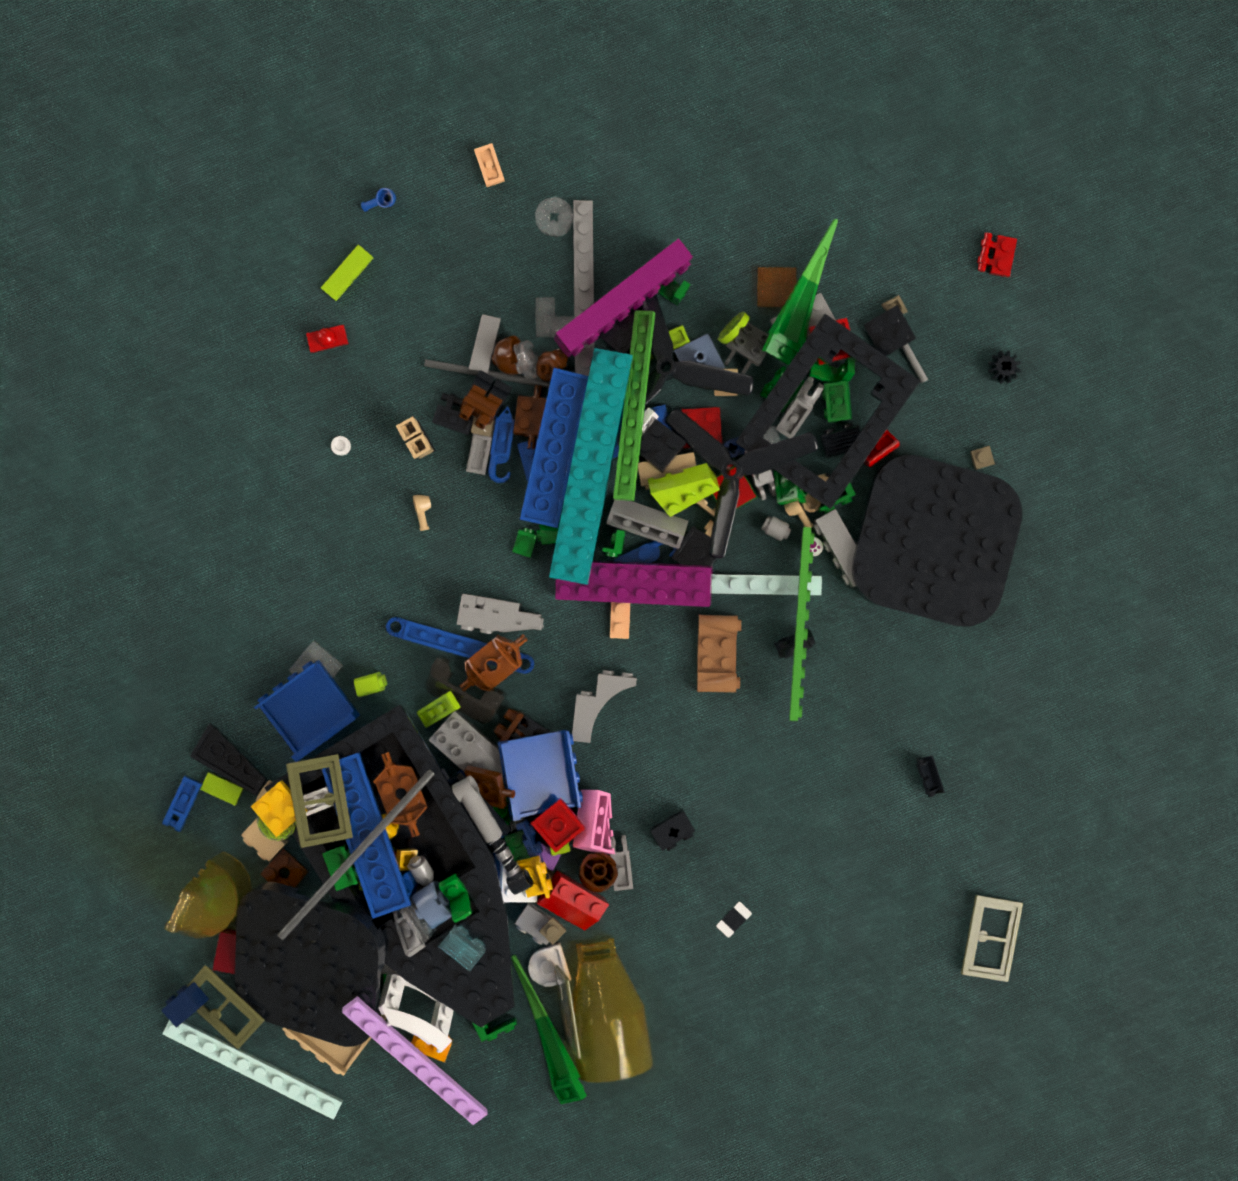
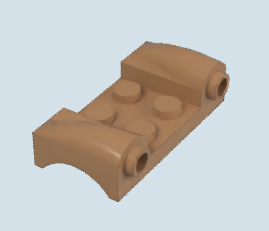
(717, 653)

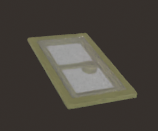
(567, 1011)

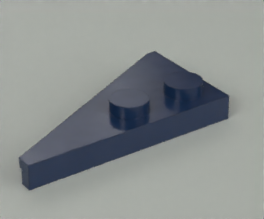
(529, 839)

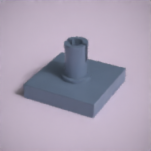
(701, 351)

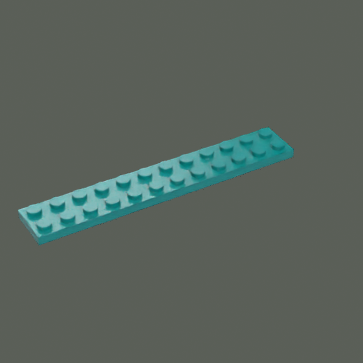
(591, 466)

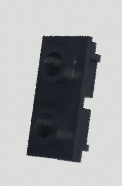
(786, 645)
(930, 775)

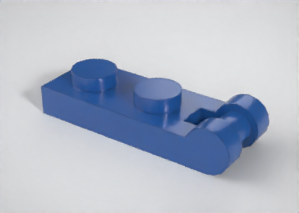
(182, 803)

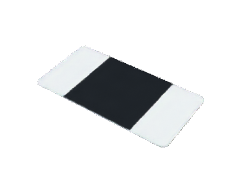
(734, 919)

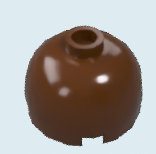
(504, 355)
(598, 872)

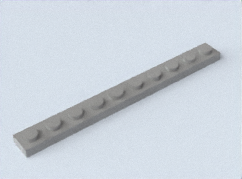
(583, 273)

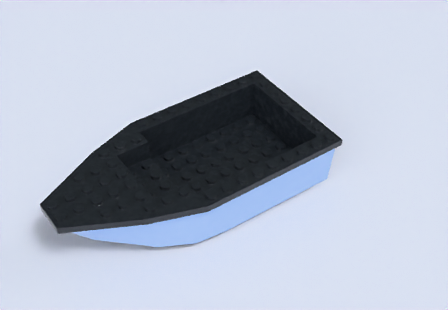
(450, 847)

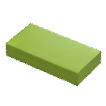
(221, 788)

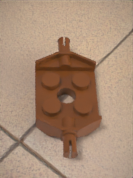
(503, 652)
(387, 783)

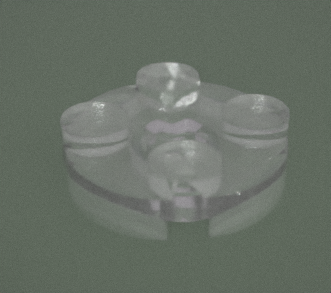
(565, 217)
(526, 359)

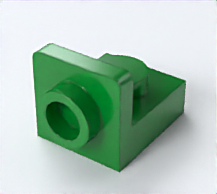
(525, 542)

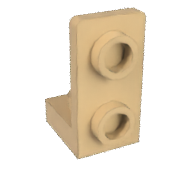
(703, 504)

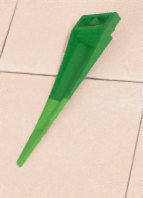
(792, 323)
(560, 1065)

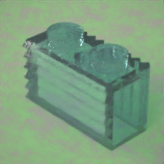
(463, 947)

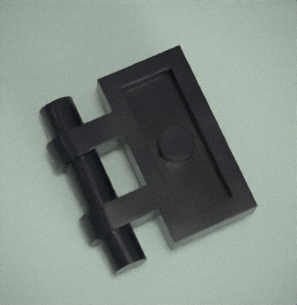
(450, 418)

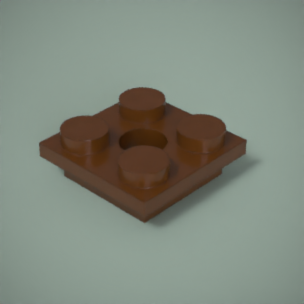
(284, 859)

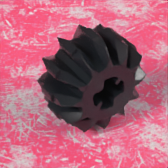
(998, 363)

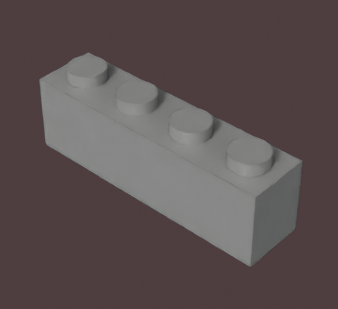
(647, 522)
(838, 542)

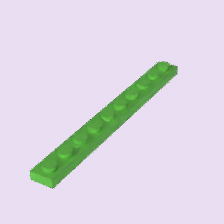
(634, 406)
(800, 632)

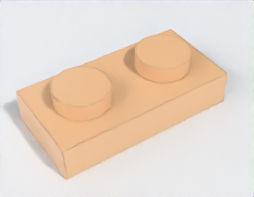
(489, 165)
(620, 620)

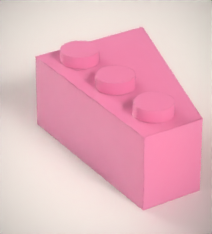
(595, 816)

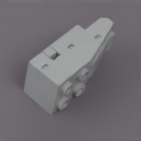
(495, 615)
(466, 744)

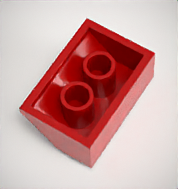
(573, 902)

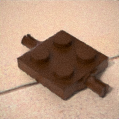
(529, 416)
(490, 786)

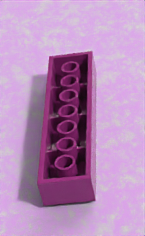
(624, 297)
(642, 584)

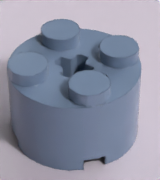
(432, 905)

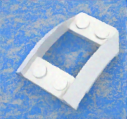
(433, 1033)

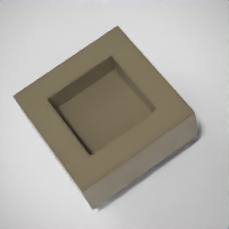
(982, 457)
(552, 930)

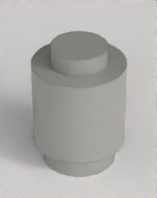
(776, 528)
(421, 870)

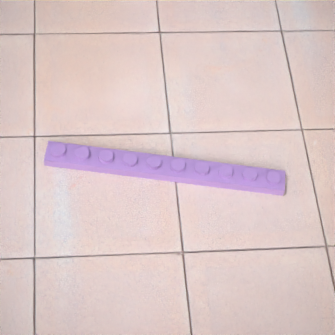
(414, 1060)

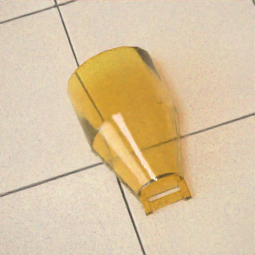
(211, 900)
(608, 1018)

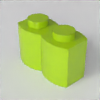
(370, 684)

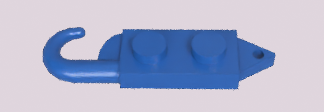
(501, 444)
(645, 554)

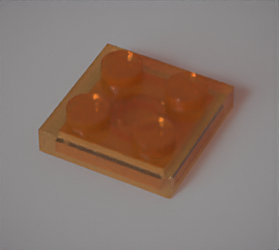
(774, 285)

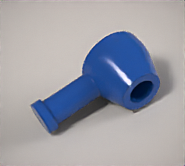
(381, 200)

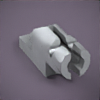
(799, 409)

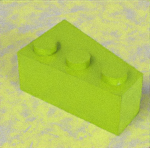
(684, 488)

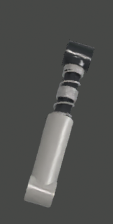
(468, 793)

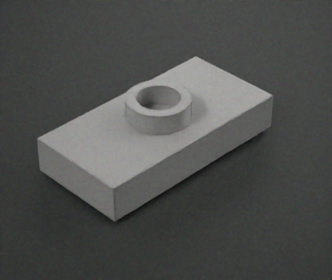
(479, 454)

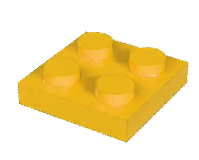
(276, 808)

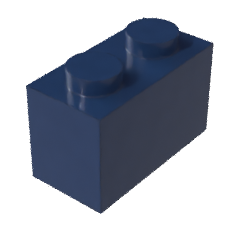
(185, 1004)

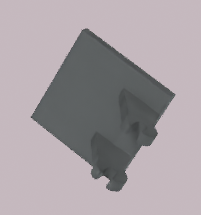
(749, 344)

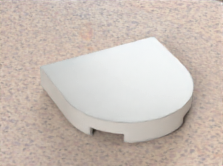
(542, 965)

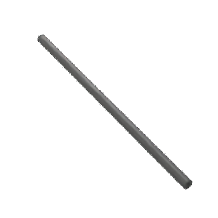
(497, 375)
(356, 854)

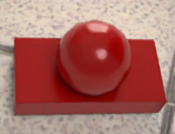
(327, 338)

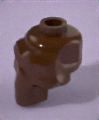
(548, 361)

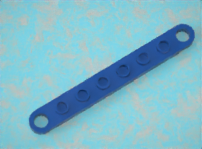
(444, 640)

